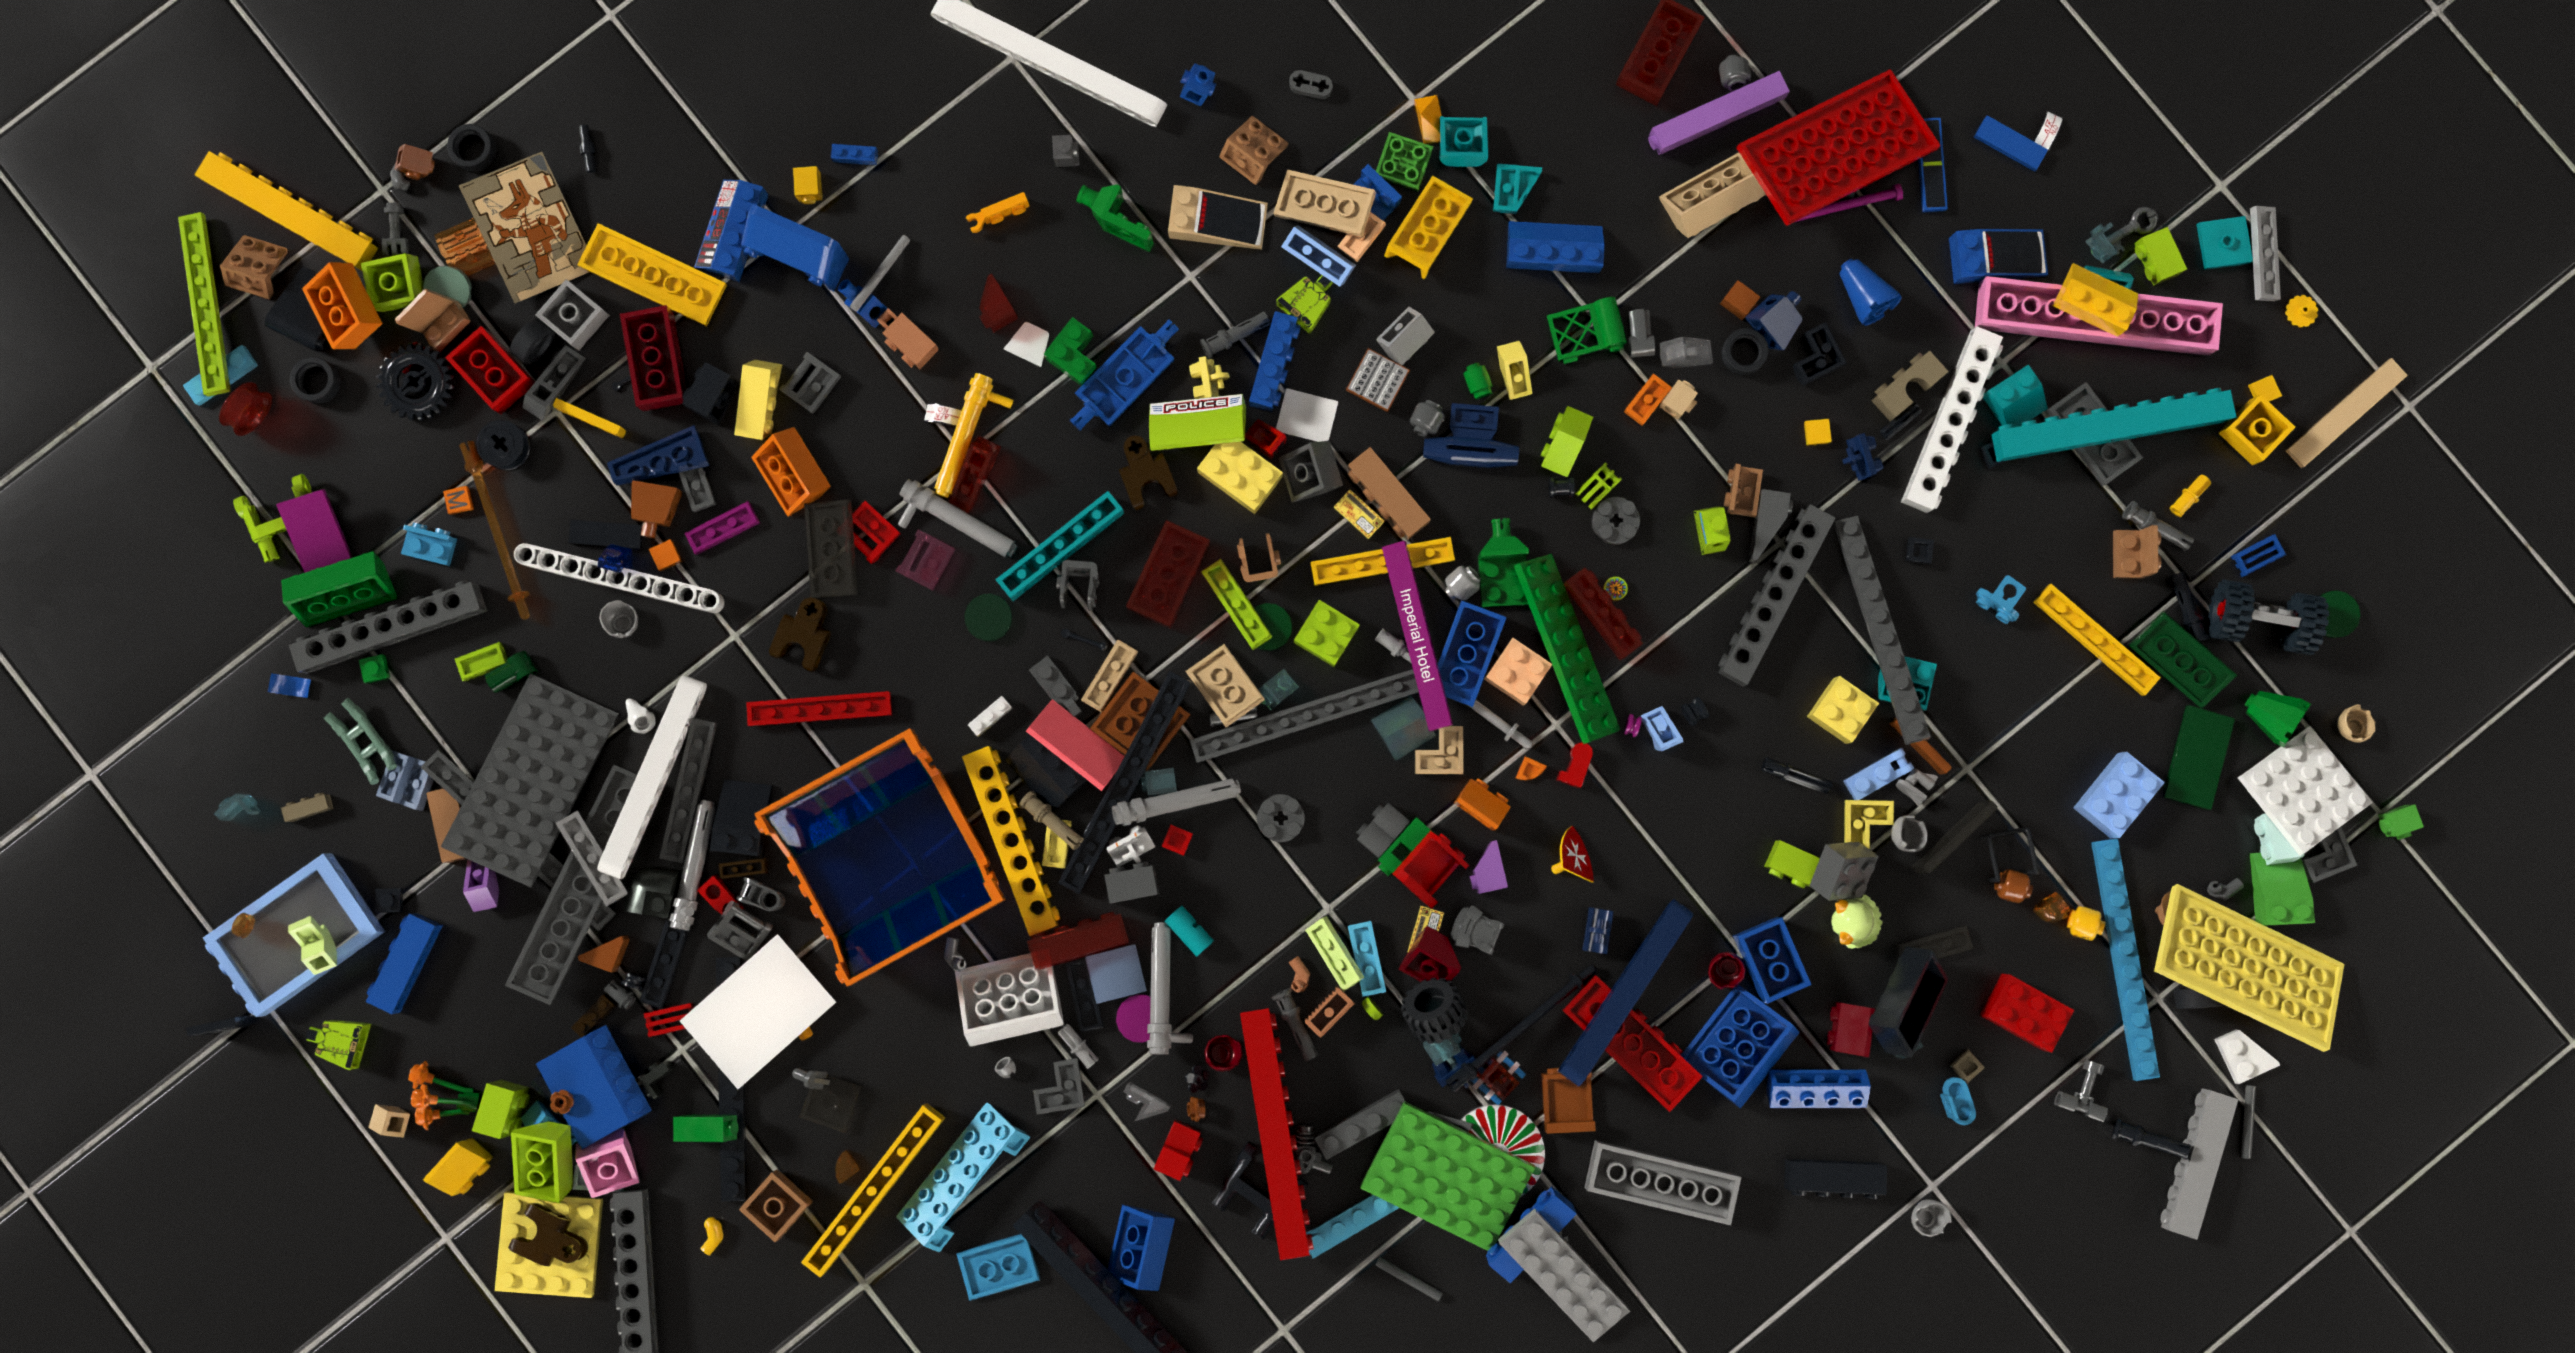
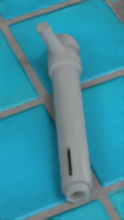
(928, 501)
(1140, 809)
(685, 902)
(1159, 1026)

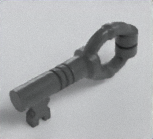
(2133, 226)

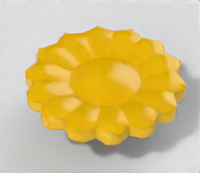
(2301, 311)

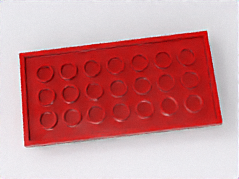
(1838, 147)

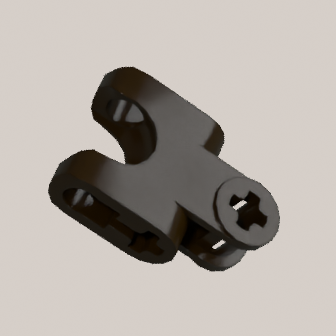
(1144, 470)
(805, 630)
(551, 1238)

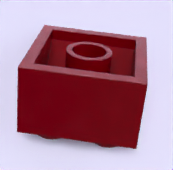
(1850, 1029)

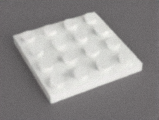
(2305, 790)

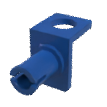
(851, 293)

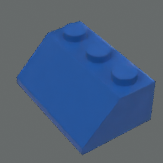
(1140, 1247)

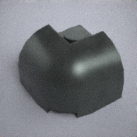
(653, 891)

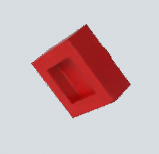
(1177, 840)

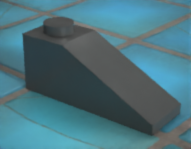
(553, 382)
(1771, 513)

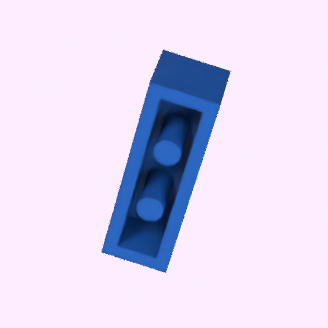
(854, 154)

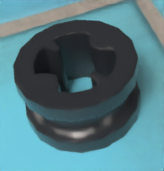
(633, 980)

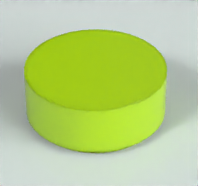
(1372, 1008)

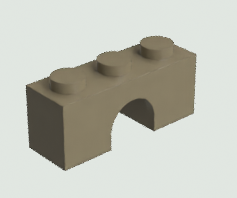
(1924, 371)

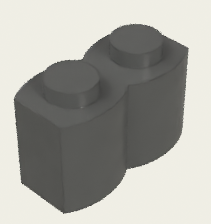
(1382, 830)

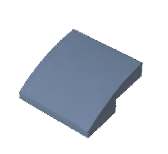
(406, 783)
(1115, 973)

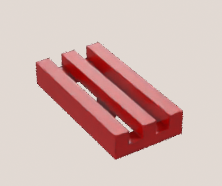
(650, 1024)

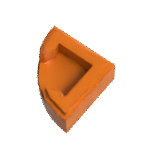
(1530, 769)

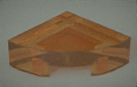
(846, 1167)

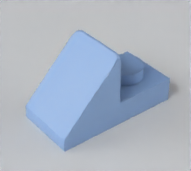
(1661, 729)

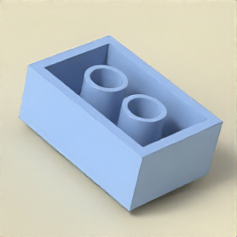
(2118, 795)

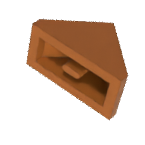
(607, 955)

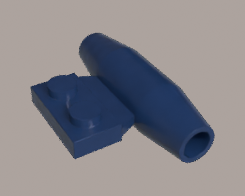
(1472, 440)

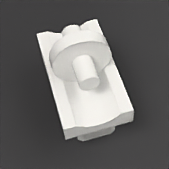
(1131, 846)

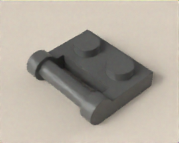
(816, 386)
(735, 937)

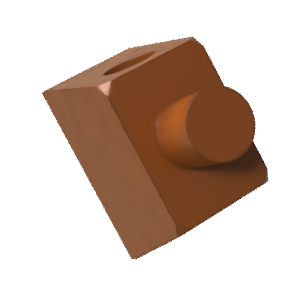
(653, 506)

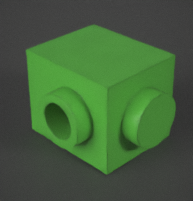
(2400, 821)

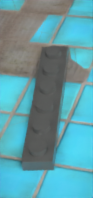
(688, 790)

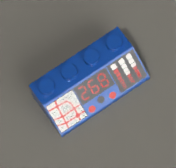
(721, 246)

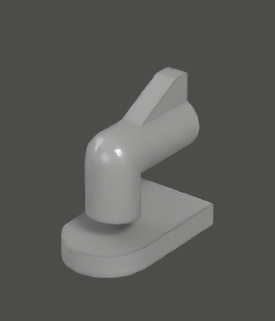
(1908, 788)

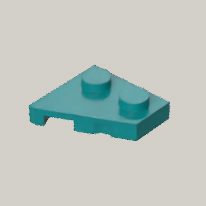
(1513, 186)

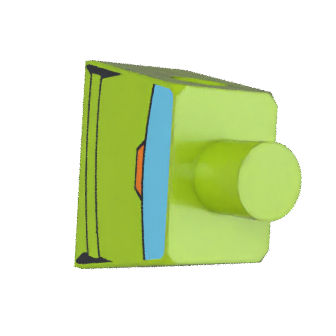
(1712, 529)

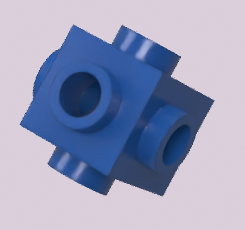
(1197, 84)

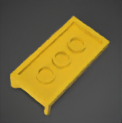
(1429, 225)

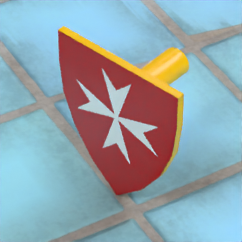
(1574, 856)

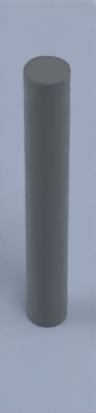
(2248, 1121)
(1408, 1278)

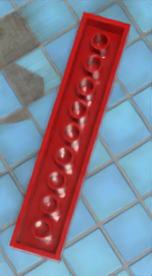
(1275, 1134)

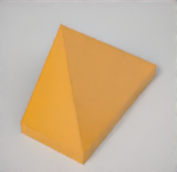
(1429, 118)

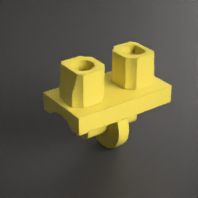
(1211, 378)

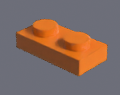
(1647, 399)

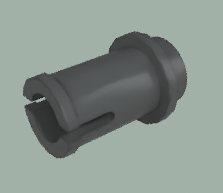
(620, 995)

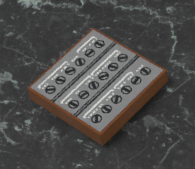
(1377, 380)

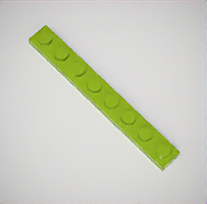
(204, 304)

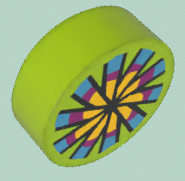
(1616, 588)

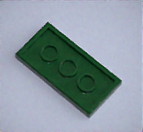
(2182, 659)
(2198, 757)

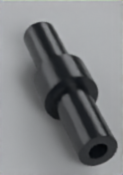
(587, 148)

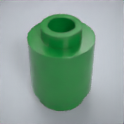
(1478, 381)

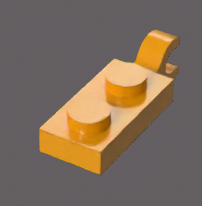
(996, 212)

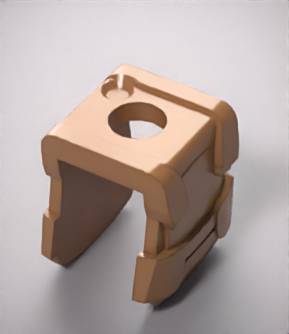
(1274, 558)

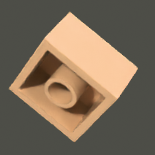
(1518, 671)

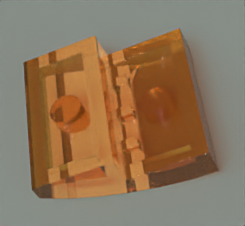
(465, 247)

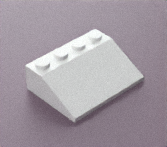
(1007, 1000)

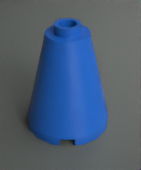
(1867, 291)

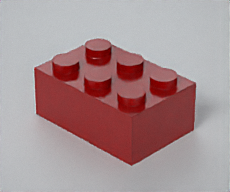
(490, 370)
(2026, 1012)

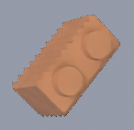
(1329, 1012)

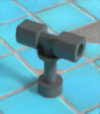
(2082, 1100)

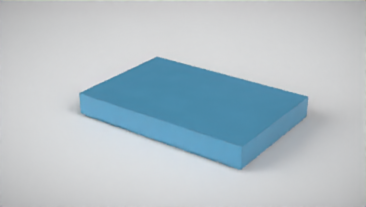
(998, 1266)

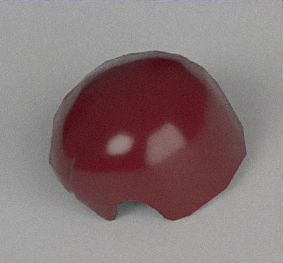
(1726, 970)
(1223, 1053)

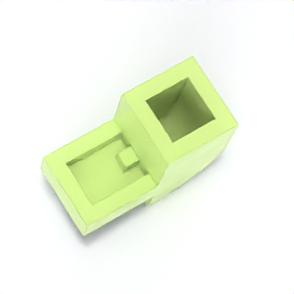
(316, 944)

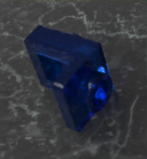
(615, 558)

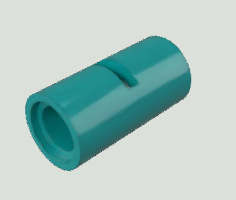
(1189, 931)

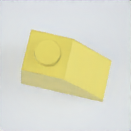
(1514, 369)

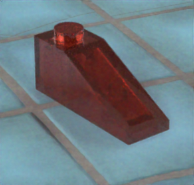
(974, 473)

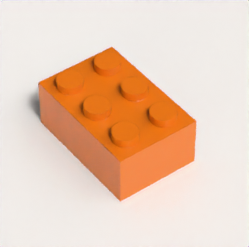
(342, 305)

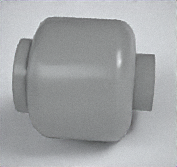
(1462, 583)

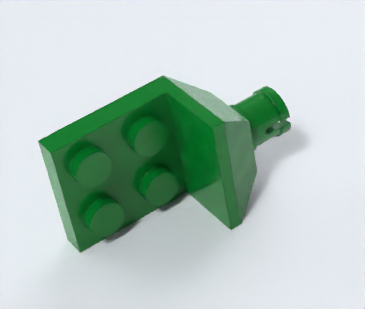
(1105, 210)
(1496, 568)

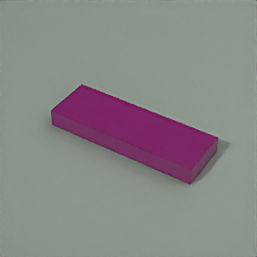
(722, 528)

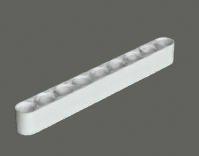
(607, 578)
(652, 777)

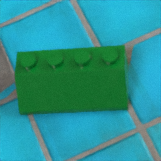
(338, 589)

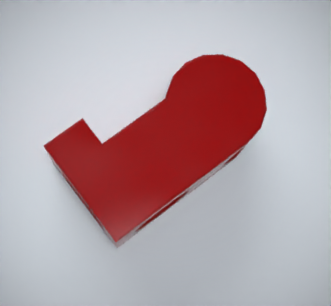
(1578, 765)
(717, 894)

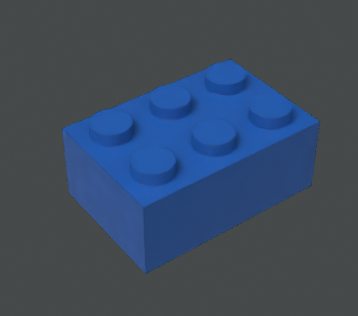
(1772, 960)

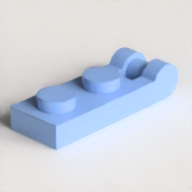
(1877, 775)

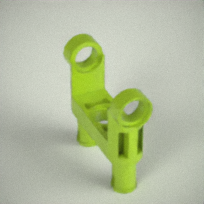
(265, 532)

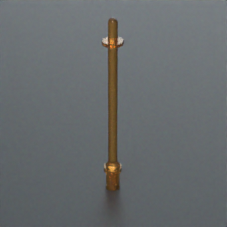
(474, 466)

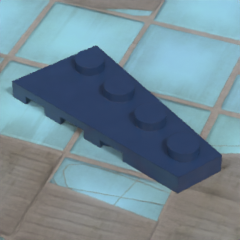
(664, 457)

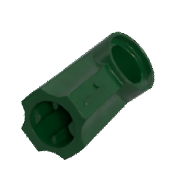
(516, 669)

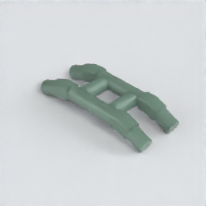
(349, 736)

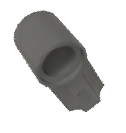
(1640, 341)

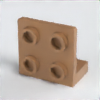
(1252, 149)
(251, 265)
(435, 317)
(2136, 552)

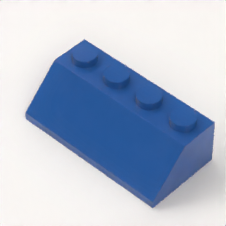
(1555, 247)

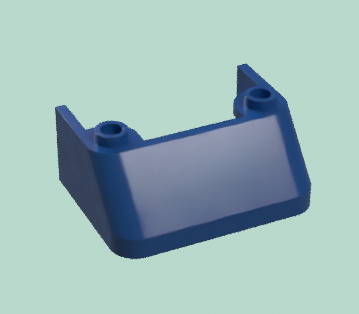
(795, 246)

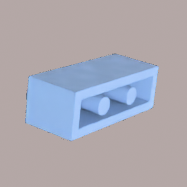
(1318, 255)

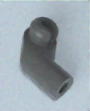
(398, 180)
(2224, 891)

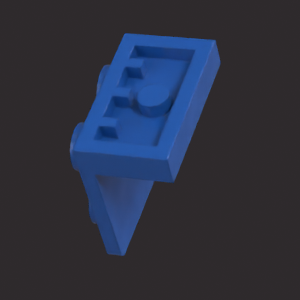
(1386, 197)

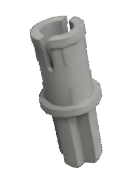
(1077, 1046)

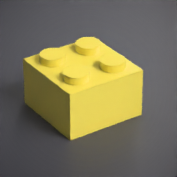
(1843, 710)

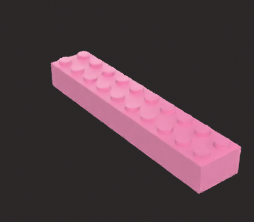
(2156, 325)

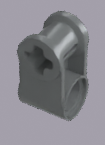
(757, 893)

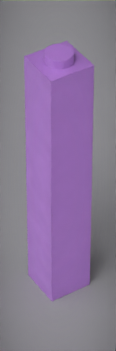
(1718, 113)

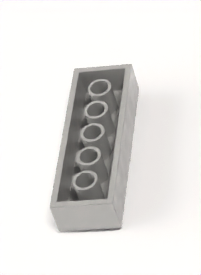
(1662, 1182)

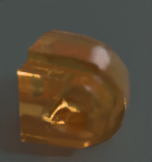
(2052, 908)

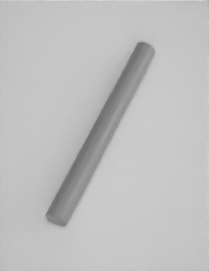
(880, 272)

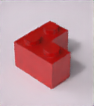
(1177, 1150)

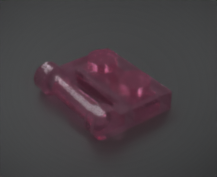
(931, 565)

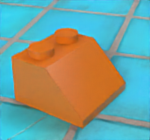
(1482, 804)

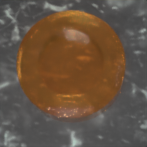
(243, 925)

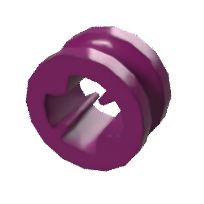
(1632, 725)

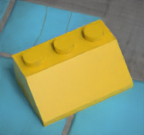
(2097, 300)

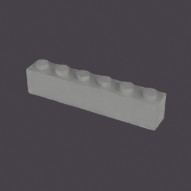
(2197, 1174)

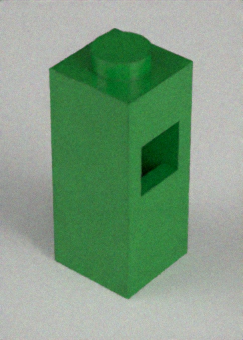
(1402, 846)
(705, 1128)

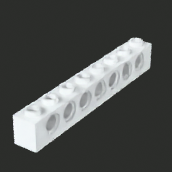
(1977, 341)

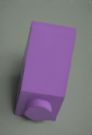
(1489, 871)
(480, 887)

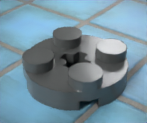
(1606, 510)
(1290, 808)

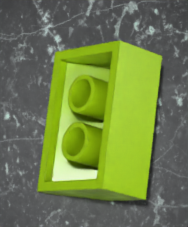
(542, 1161)

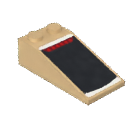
(1216, 218)

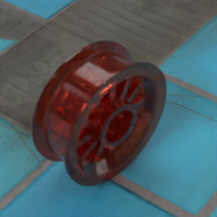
(245, 408)

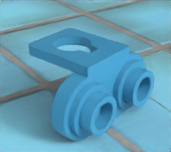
(2003, 607)
(1958, 1101)

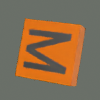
(458, 500)

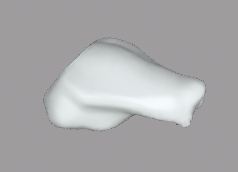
(639, 717)

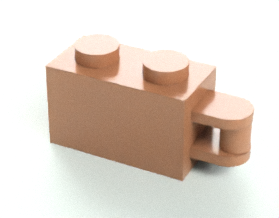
(908, 339)

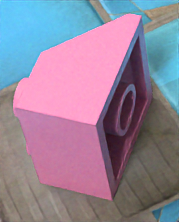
(607, 1164)

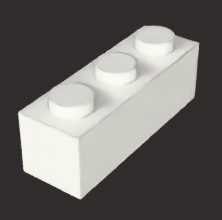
(990, 716)

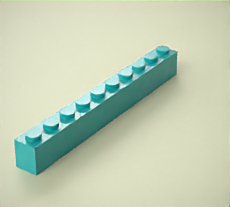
(2113, 425)

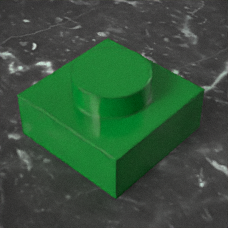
(374, 668)

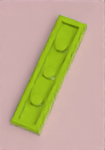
(1236, 604)

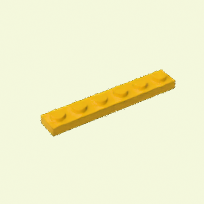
(1373, 562)
(2096, 640)

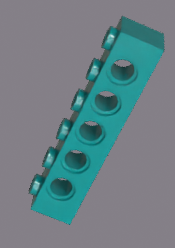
(1060, 546)

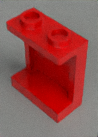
(1429, 866)

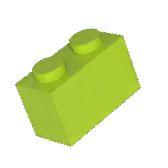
(2160, 256)
(1792, 863)

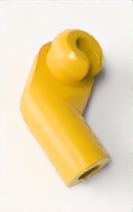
(714, 1233)

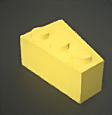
(757, 399)

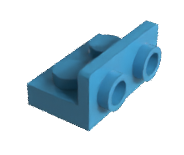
(428, 545)

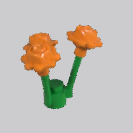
(422, 1098)

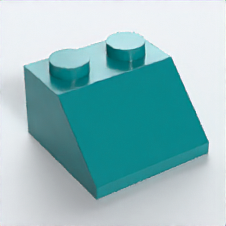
(2017, 398)

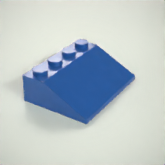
(1739, 1045)
(600, 1083)

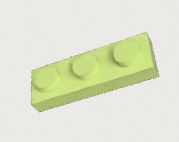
(1334, 953)

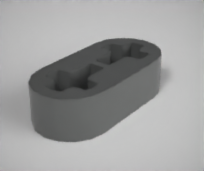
(1311, 79)

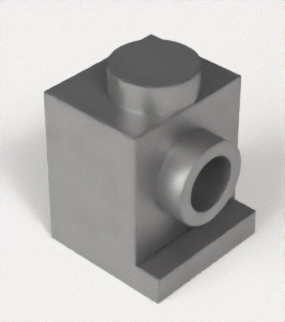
(1065, 151)

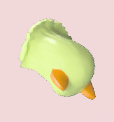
(1856, 921)

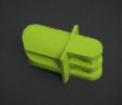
(1600, 484)

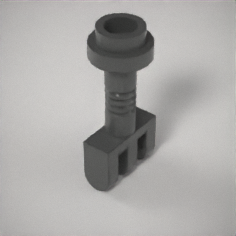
(394, 241)

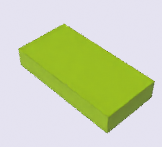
(481, 661)

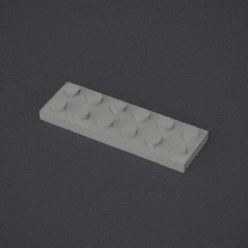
(1563, 1275)

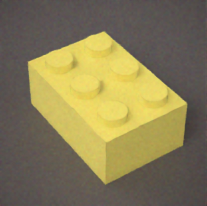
(1240, 474)

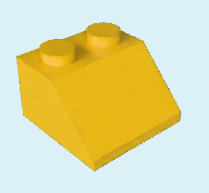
(459, 1167)

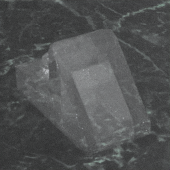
(1152, 1104)

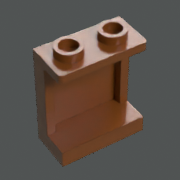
(1565, 1104)

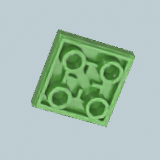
(1404, 161)

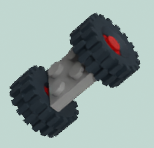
(2301, 621)

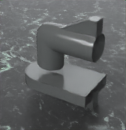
(812, 1078)

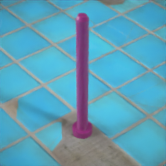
(1896, 193)

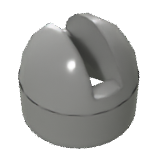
(1005, 1067)

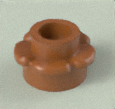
(568, 1101)

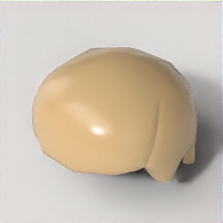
(2356, 724)

